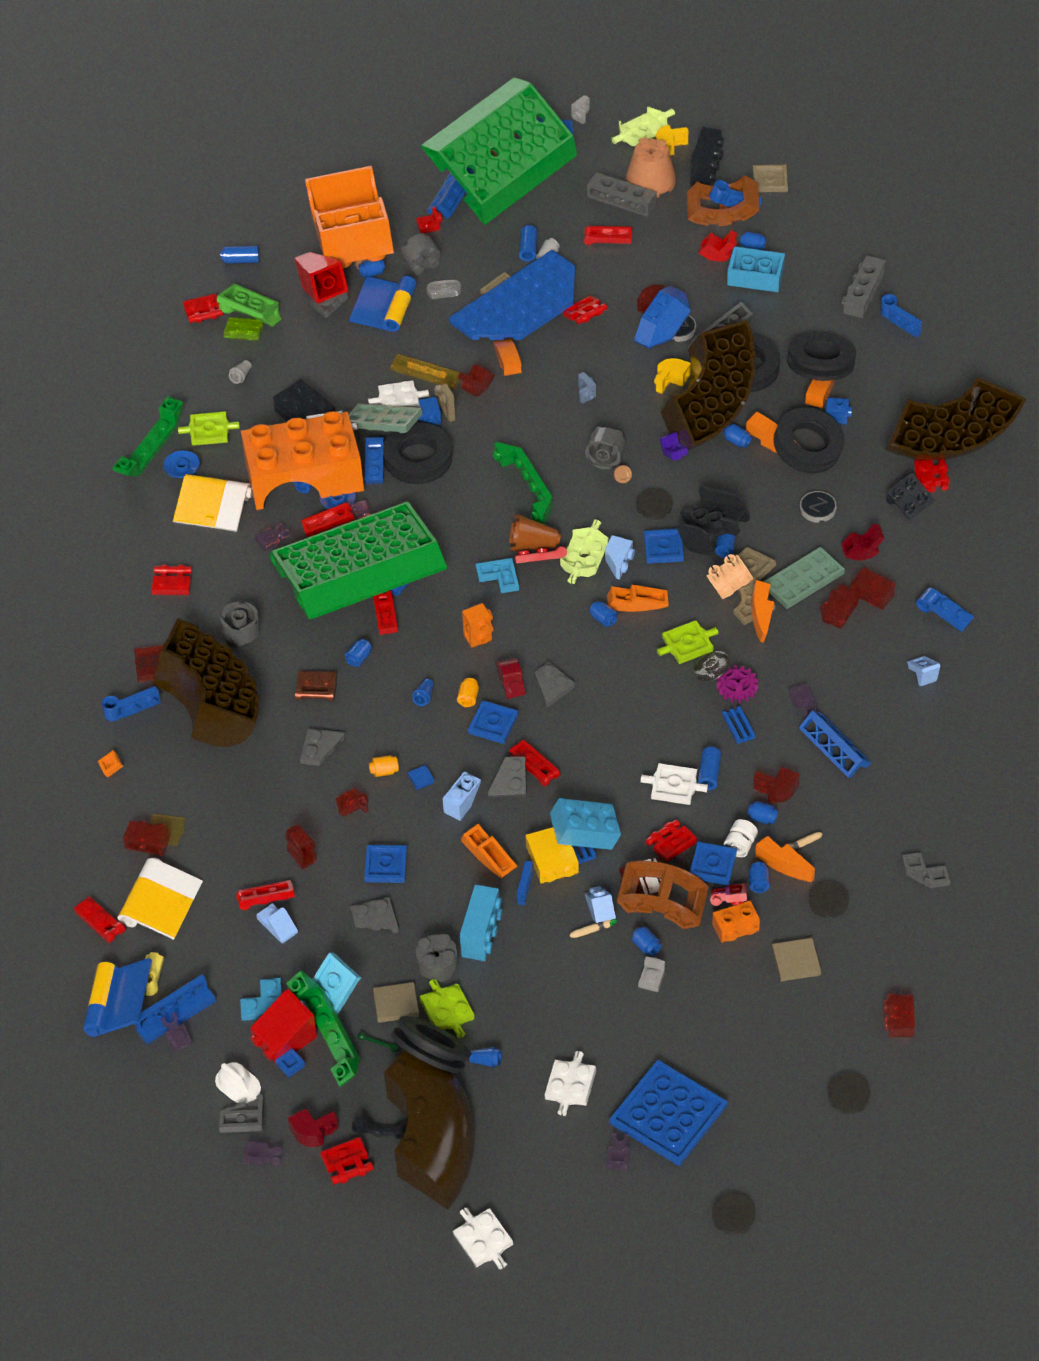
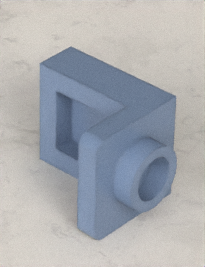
(587, 387)

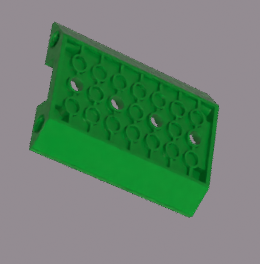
(519, 163)
(399, 554)

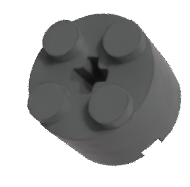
(420, 253)
(605, 447)
(240, 623)
(436, 957)

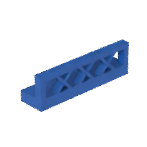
(448, 196)
(839, 739)
(190, 1003)

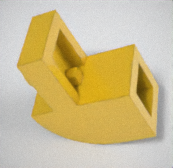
(672, 137)
(673, 371)

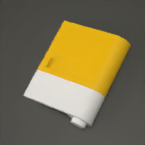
(211, 502)
(160, 898)

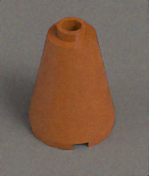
(532, 535)

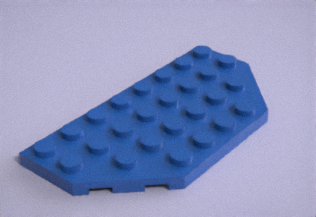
(521, 301)

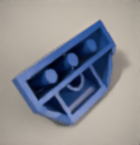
(663, 317)

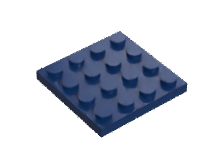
(668, 1112)

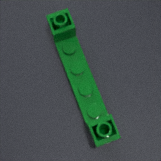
(154, 440)
(509, 454)
(329, 1024)

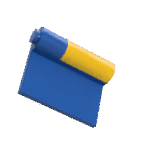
(383, 303)
(116, 997)

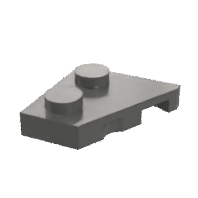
(328, 306)
(552, 683)
(319, 745)
(510, 779)
(375, 915)
(242, 1117)

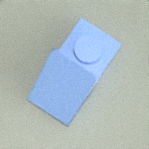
(925, 668)
(277, 923)

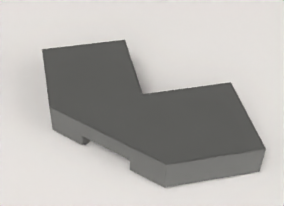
(930, 877)

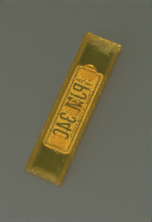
(425, 371)

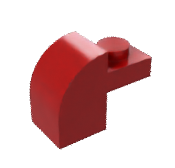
(718, 249)

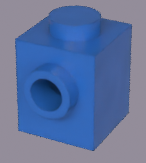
(839, 409)
(430, 411)

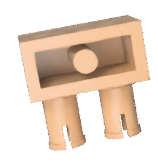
(729, 576)

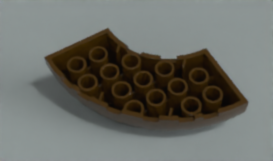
(718, 384)
(956, 425)
(209, 685)
(439, 1131)

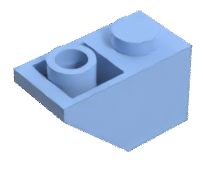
(618, 554)
(461, 796)
(600, 904)

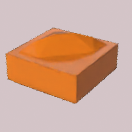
(110, 763)

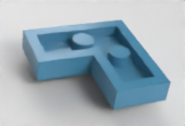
(499, 570)
(255, 1007)

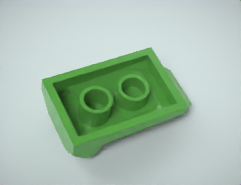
(249, 303)

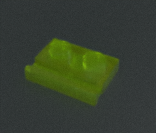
(243, 328)

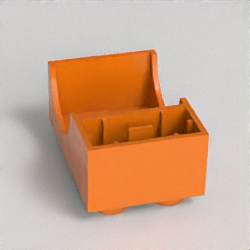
(349, 216)
(303, 450)

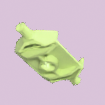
(634, 130)
(584, 541)

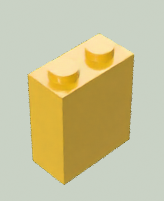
(549, 857)

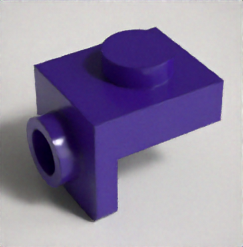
(672, 447)

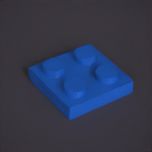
(663, 546)
(493, 722)
(385, 863)
(713, 863)

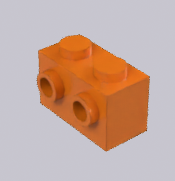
(477, 625)
(736, 921)

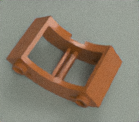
(724, 215)
(686, 916)

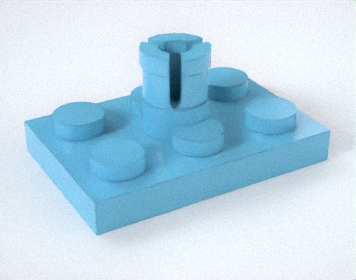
(336, 980)

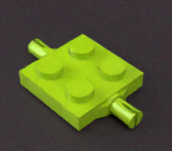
(208, 428)
(687, 642)
(447, 1007)

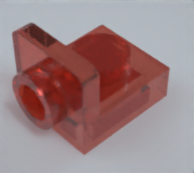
(351, 802)

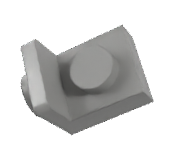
(580, 108)
(652, 974)

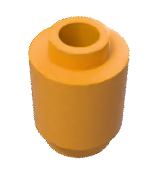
(468, 692)
(383, 766)

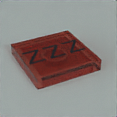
(146, 662)

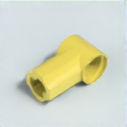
(154, 974)

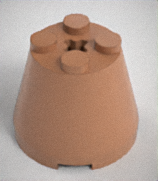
(652, 166)

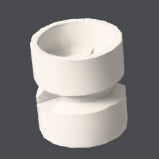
(741, 837)

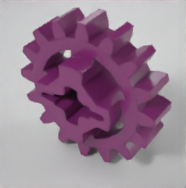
(737, 684)

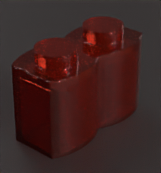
(300, 846)
(900, 1015)

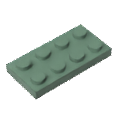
(384, 417)
(804, 577)

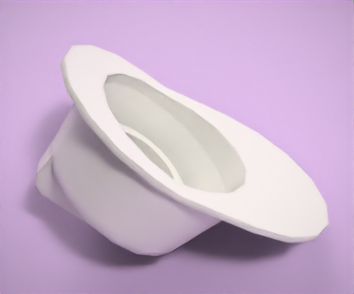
(237, 1083)

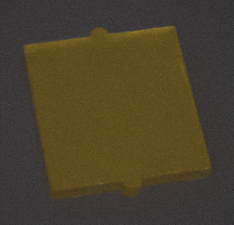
(174, 824)

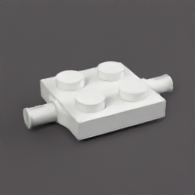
(399, 394)
(674, 784)
(570, 1082)
(483, 1238)

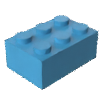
(756, 269)
(585, 824)
(480, 923)

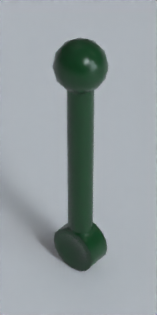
(393, 1047)

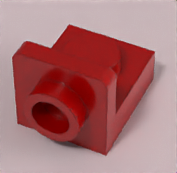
(429, 223)

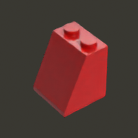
(321, 276)
(284, 1027)

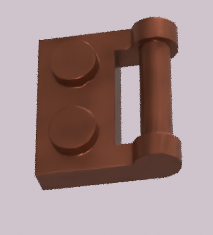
(316, 685)

